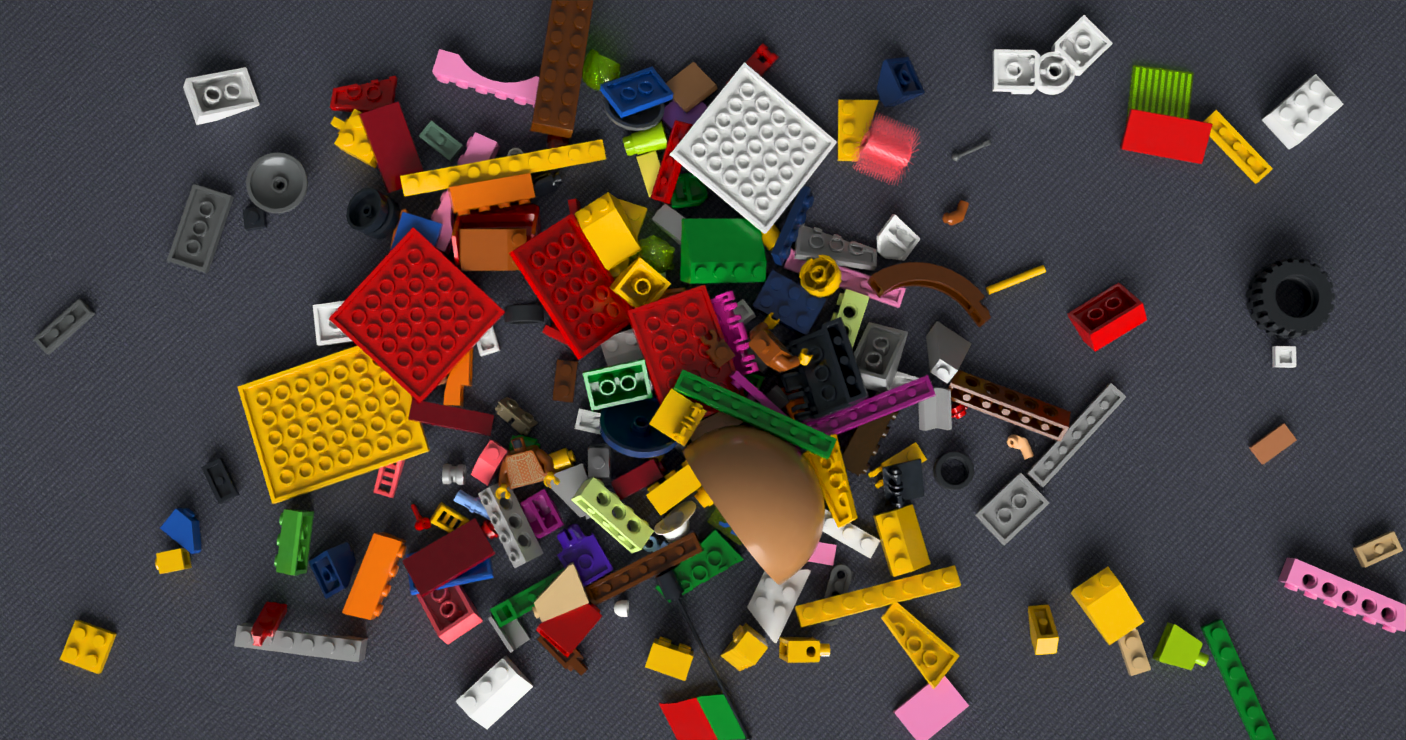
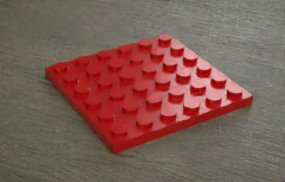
(417, 315)

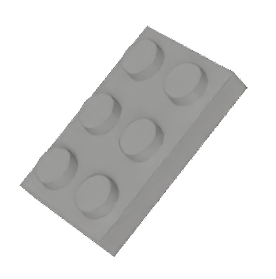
(1012, 508)

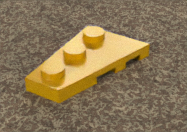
(851, 122)

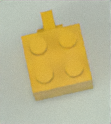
(353, 138)

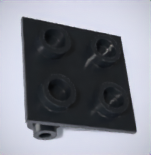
(903, 482)

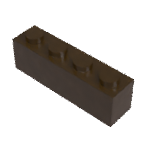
(865, 443)

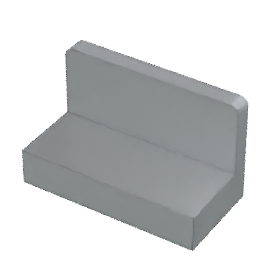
(936, 411)
(511, 634)

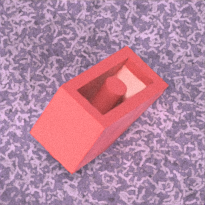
(489, 462)

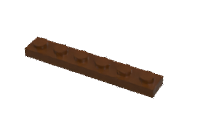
(644, 568)

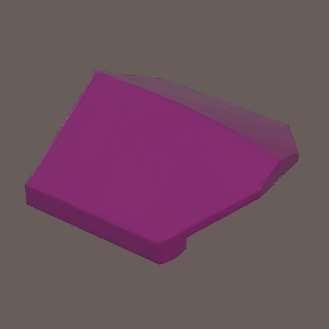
(542, 514)

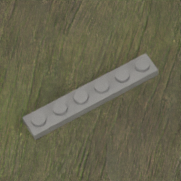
(1076, 435)

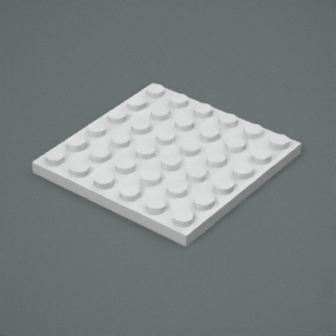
(753, 148)

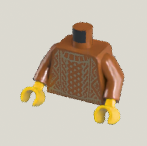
(772, 350)
(525, 467)

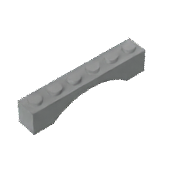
(308, 644)

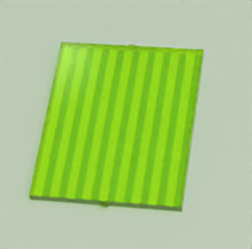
(1160, 91)

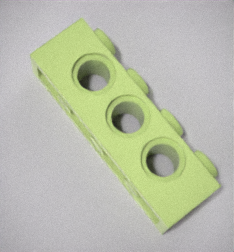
(858, 304)
(602, 513)

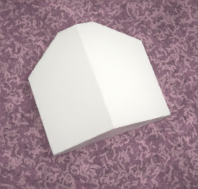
(896, 239)

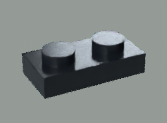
(220, 481)

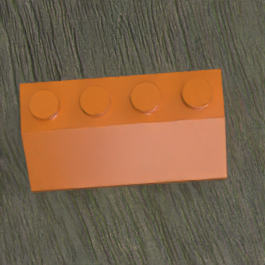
(374, 576)

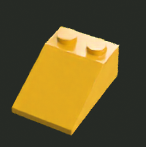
(608, 230)
(1107, 605)

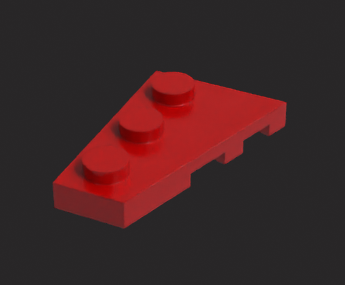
(364, 96)

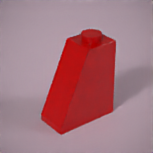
(570, 628)

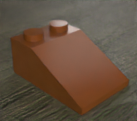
(489, 248)

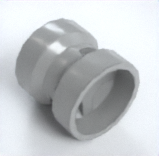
(454, 474)

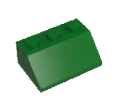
(617, 384)

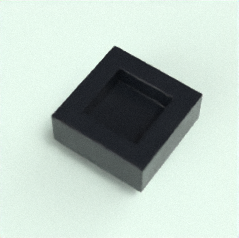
(254, 219)

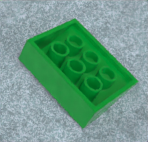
(721, 251)

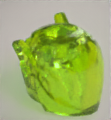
(599, 70)
(656, 253)

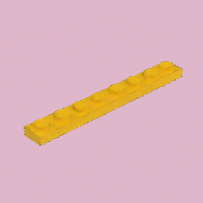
(877, 596)

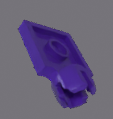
(585, 552)

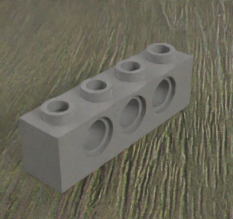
(511, 526)

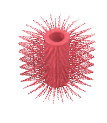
(884, 148)

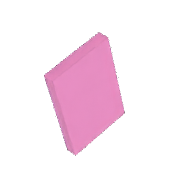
(931, 709)

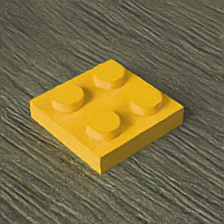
(88, 646)

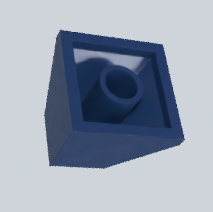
(898, 82)
(334, 569)

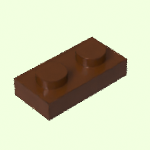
(565, 381)

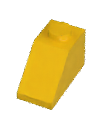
(1042, 630)

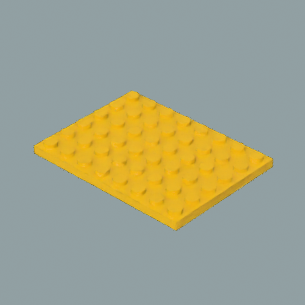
(329, 423)

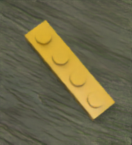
(1237, 148)

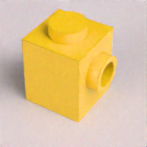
(173, 560)

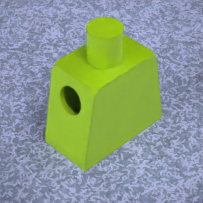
(1179, 648)

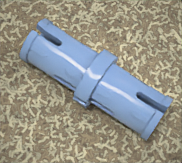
(472, 503)

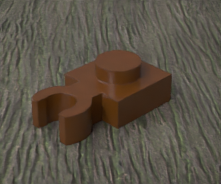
(719, 351)

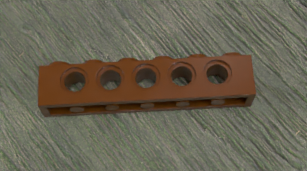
(1009, 405)

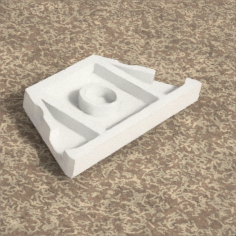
(774, 602)

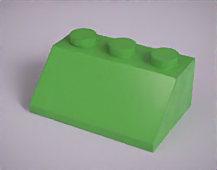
(294, 541)

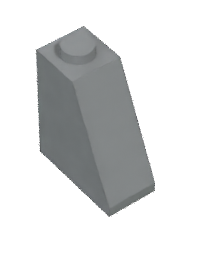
(669, 222)
(945, 351)
(570, 482)

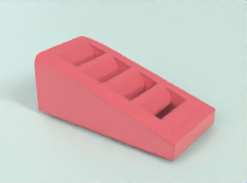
(396, 476)

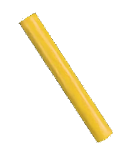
(1015, 279)

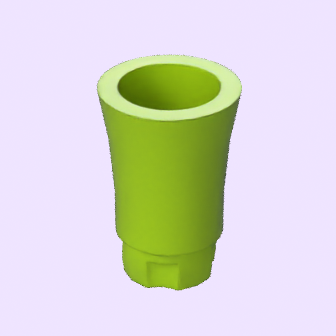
(646, 140)

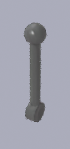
(955, 157)

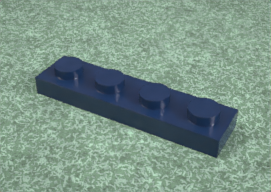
(790, 229)

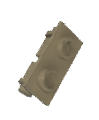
(509, 409)

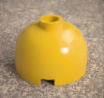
(820, 276)

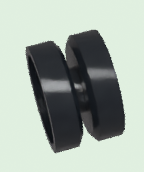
(373, 213)

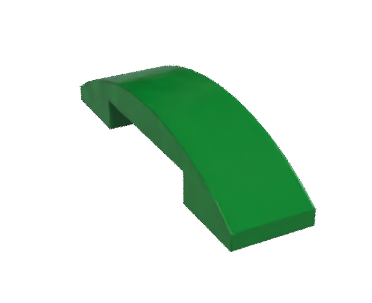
(520, 603)

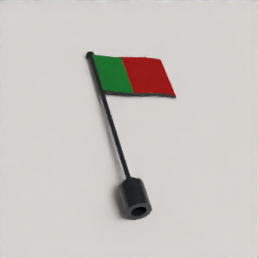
(705, 715)

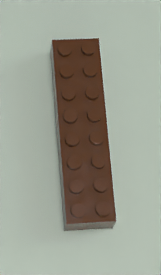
(561, 67)

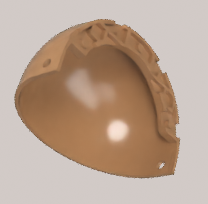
(763, 494)

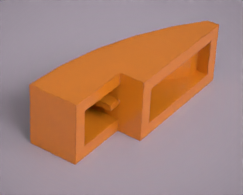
(458, 378)

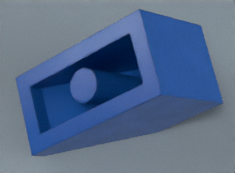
(184, 529)

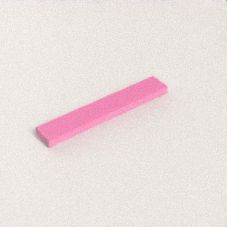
(852, 281)

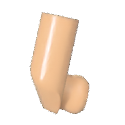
(1020, 443)

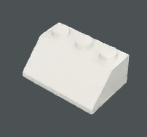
(494, 693)

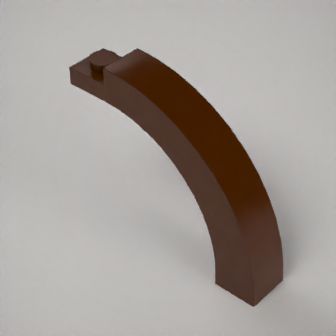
(933, 277)

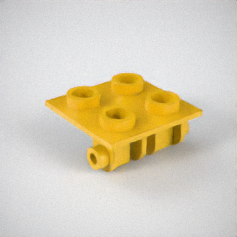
(678, 417)

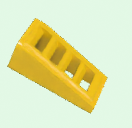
(442, 524)

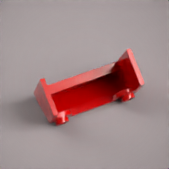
(516, 216)

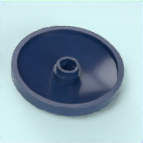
(629, 432)

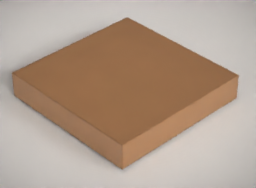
(691, 87)

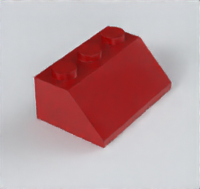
(1107, 316)

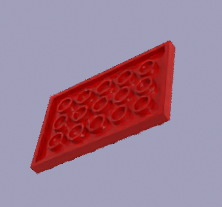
(572, 285)
(670, 341)

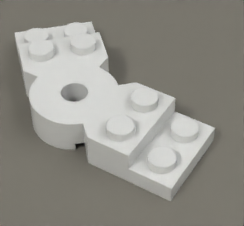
(1069, 56)

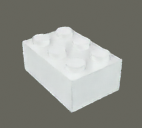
(1302, 112)

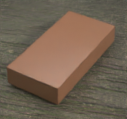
(1272, 443)

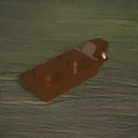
(573, 661)

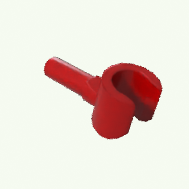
(421, 523)

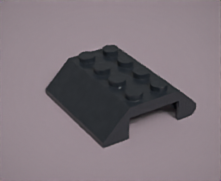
(831, 377)

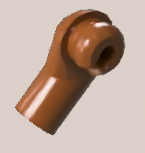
(958, 215)

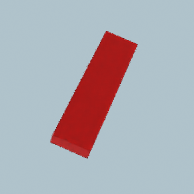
(669, 167)

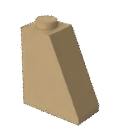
(561, 595)

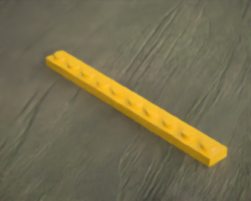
(503, 167)

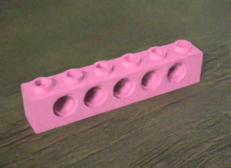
(1295, 570)

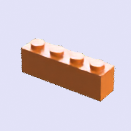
(491, 193)

